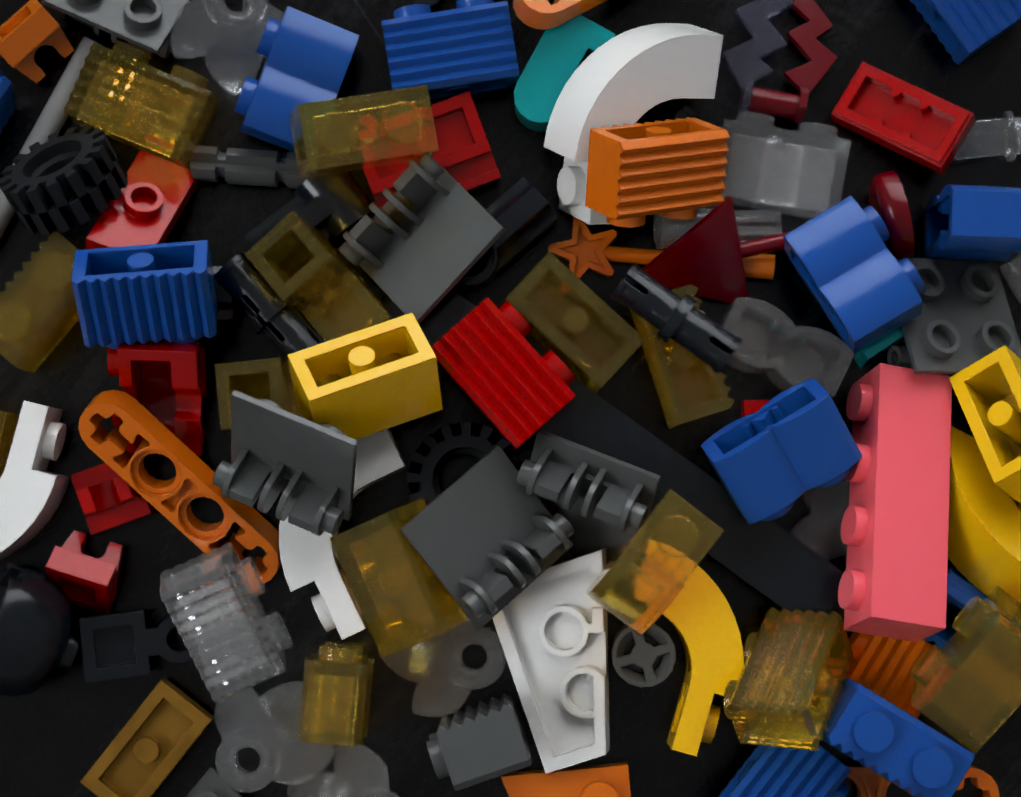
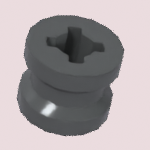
(654, 660)

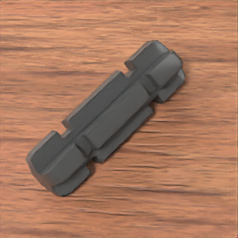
(244, 167)

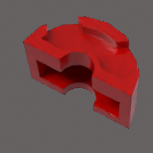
(167, 382)

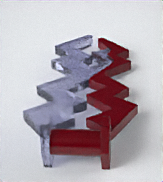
(746, 63)

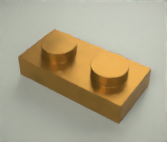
(149, 745)

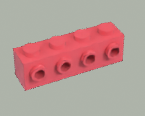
(898, 505)

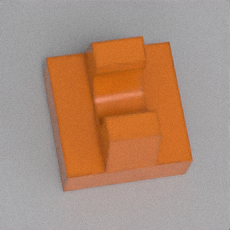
(27, 32)

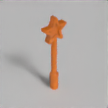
(593, 252)

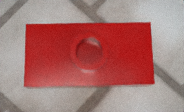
(903, 118)
(147, 207)

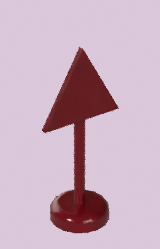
(712, 255)

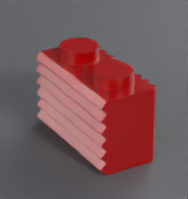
(504, 372)

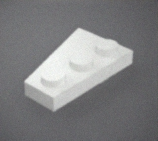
(560, 661)

